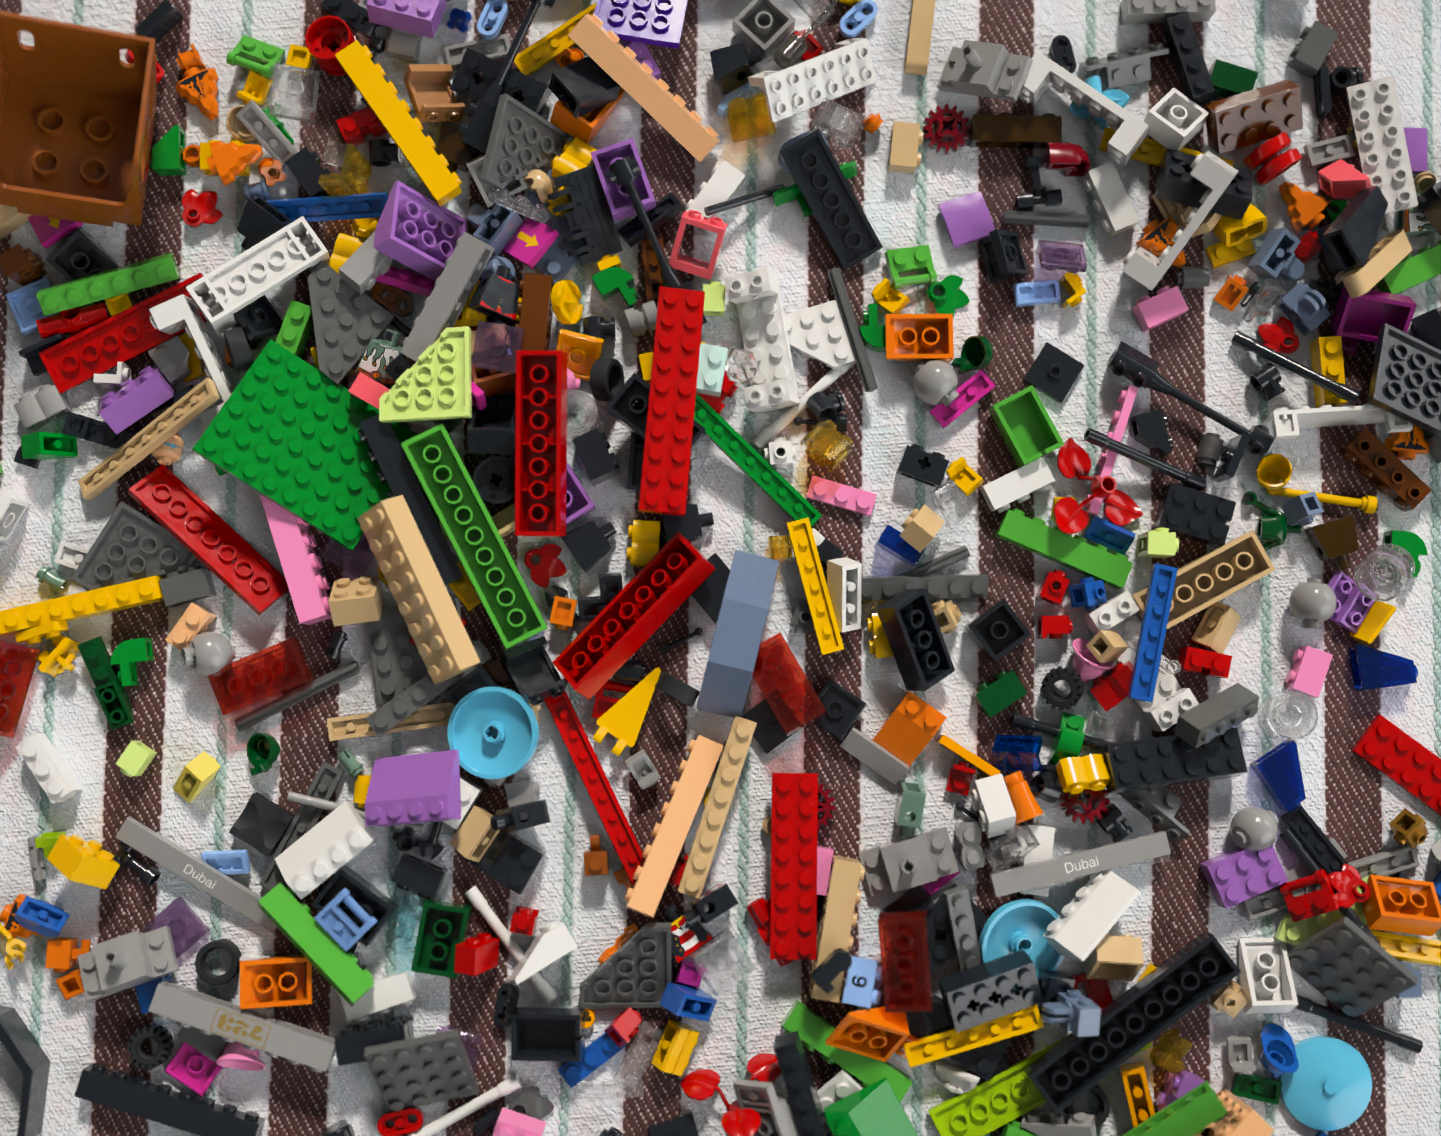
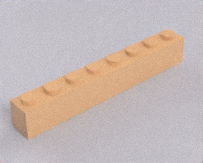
(644, 87)
(674, 826)

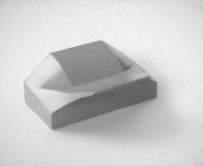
(171, 359)

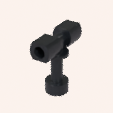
(1038, 193)
(127, 857)

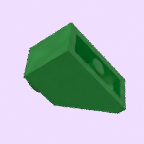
(168, 152)
(48, 446)

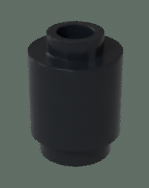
(631, 671)

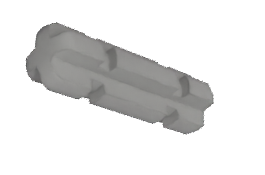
(36, 860)

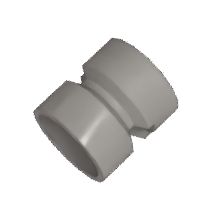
(641, 319)

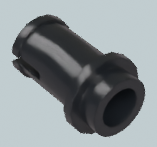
(336, 643)
(486, 1122)

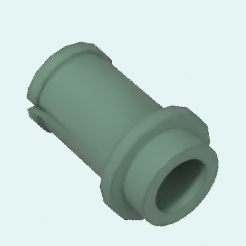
(51, 578)
(351, 764)

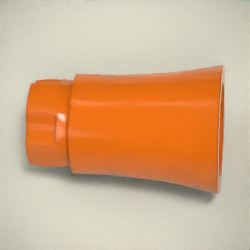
(1021, 797)

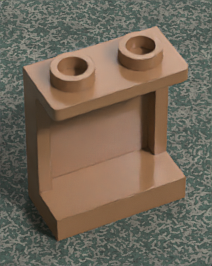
(431, 93)

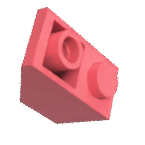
(1342, 180)

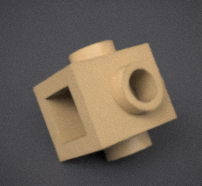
(952, 612)
(1229, 999)

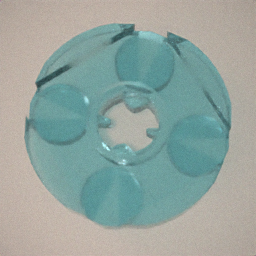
(407, 914)

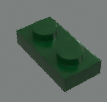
(1256, 1088)

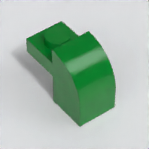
(616, 280)
(872, 334)
(1410, 542)
(127, 655)
(1069, 738)

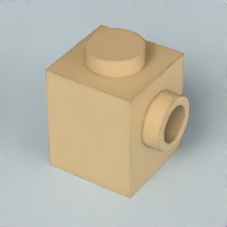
(1107, 646)

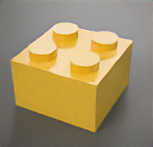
(83, 861)

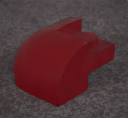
(1066, 157)

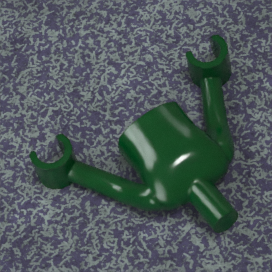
(1271, 527)

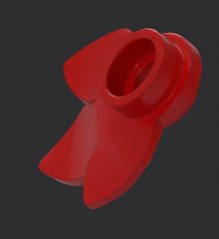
(203, 206)
(1276, 334)
(547, 566)
(1346, 886)

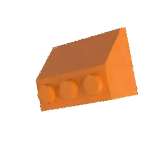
(1402, 906)

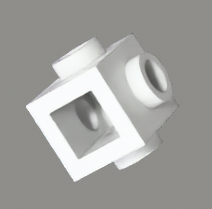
(776, 461)

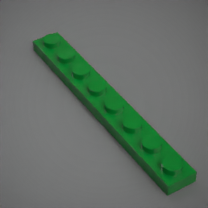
(753, 464)

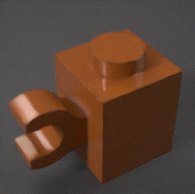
(597, 859)

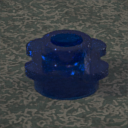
(459, 14)

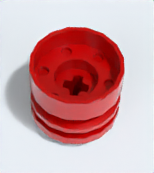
(325, 39)

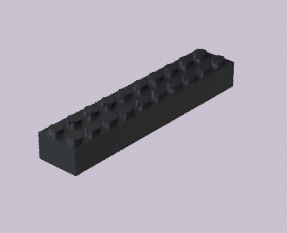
(1133, 1021)

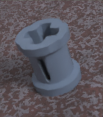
(259, 188)

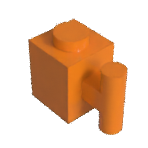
(64, 952)

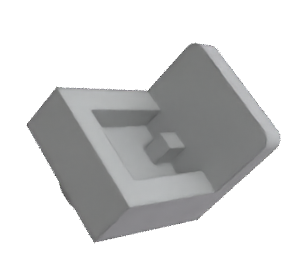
(643, 769)
(1239, 1054)

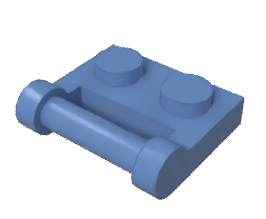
(339, 925)

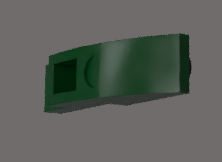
(107, 688)

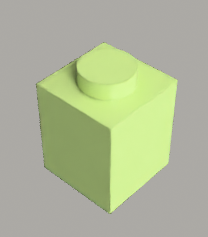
(714, 299)
(135, 759)

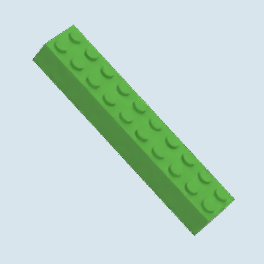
(474, 536)

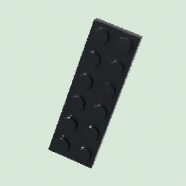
(830, 199)
(979, 1060)

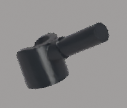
(1252, 292)

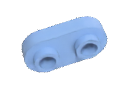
(857, 18)
(492, 20)

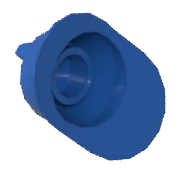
(1278, 1051)

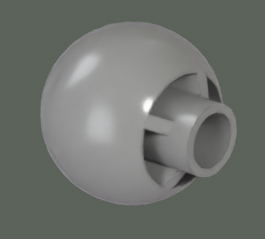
(935, 382)
(1312, 603)
(208, 653)
(1254, 828)

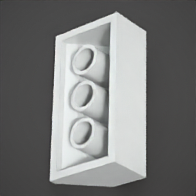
(324, 849)
(1090, 915)

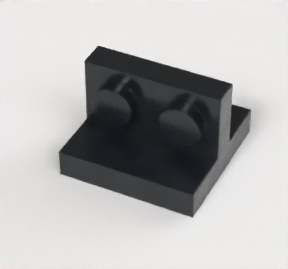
(1003, 255)
(258, 322)

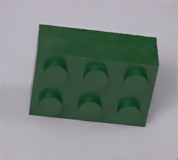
(439, 931)

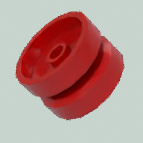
(1272, 159)

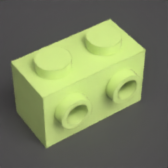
(1157, 544)

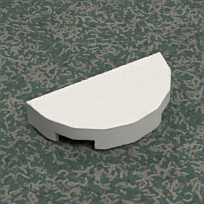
(955, 1078)

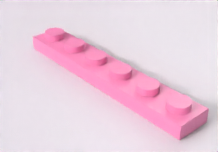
(1106, 460)

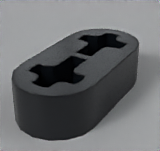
(1067, 56)
(500, 1003)

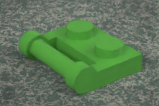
(256, 56)
(910, 260)

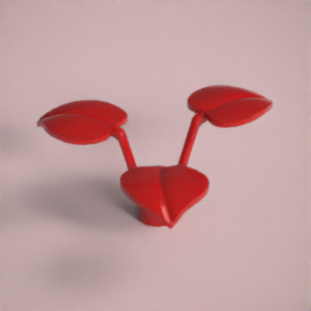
(1070, 516)
(736, 1122)

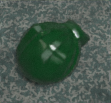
(975, 354)
(262, 752)

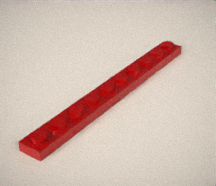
(596, 783)

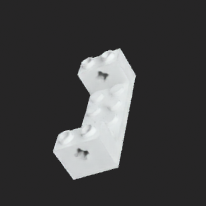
(1130, 130)
(1150, 269)
(257, 273)
(183, 314)
(767, 337)
(1169, 697)

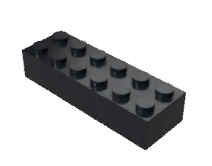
(1172, 762)

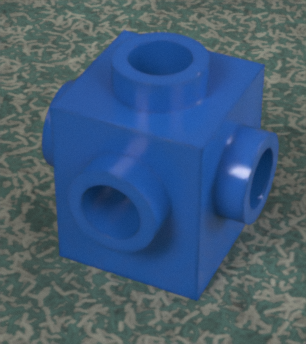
(1087, 593)

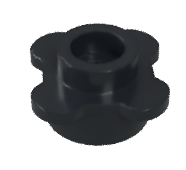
(405, 845)

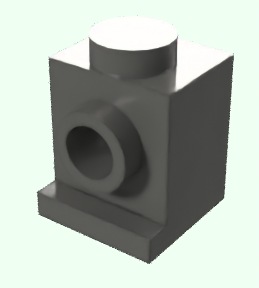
(800, 625)

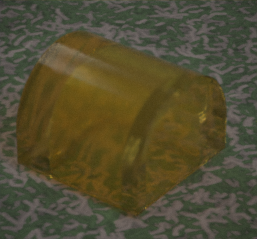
(779, 547)

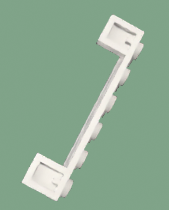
(810, 81)
(1382, 141)
(1287, 422)

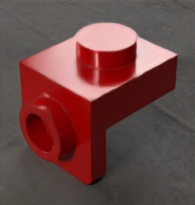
(1308, 247)

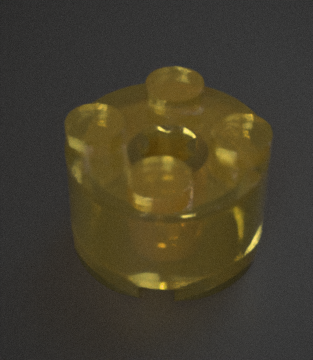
(827, 445)

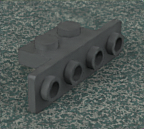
(1126, 67)
(1160, 808)

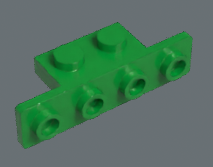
(790, 193)

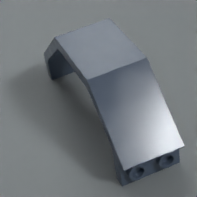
(737, 634)

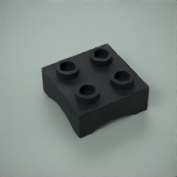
(262, 824)

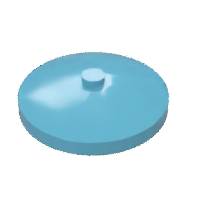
(493, 732)
(1019, 927)
(1329, 1086)

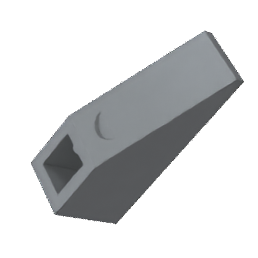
(1059, 1124)

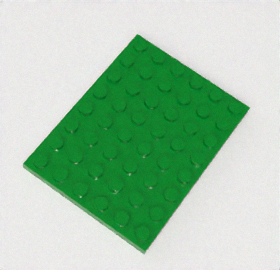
(299, 444)

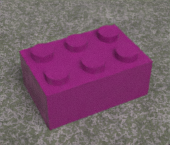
(1365, 314)

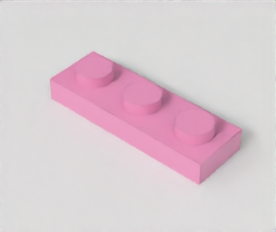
(841, 496)

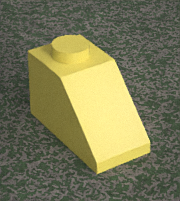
(196, 776)

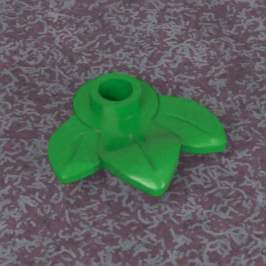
(951, 295)

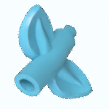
(1115, 95)

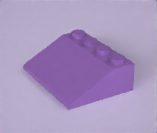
(417, 231)
(414, 789)

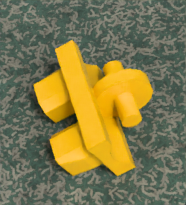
(60, 658)

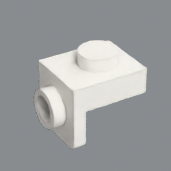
(111, 381)

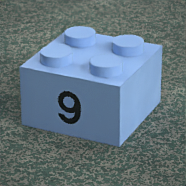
(863, 983)

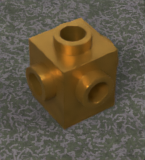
(1409, 829)

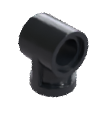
(1348, 77)
(382, 152)
(599, 327)
(1267, 381)
(824, 406)
(1045, 784)
(1113, 823)

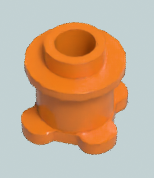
(569, 57)
(190, 59)
(275, 174)

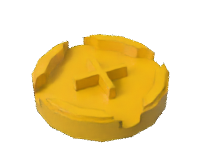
(566, 302)

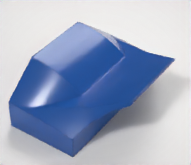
(41, 917)

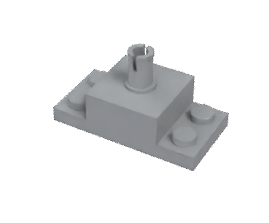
(984, 71)
(909, 862)
(127, 962)
(774, 1108)

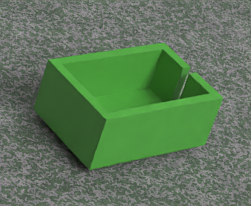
(1026, 426)

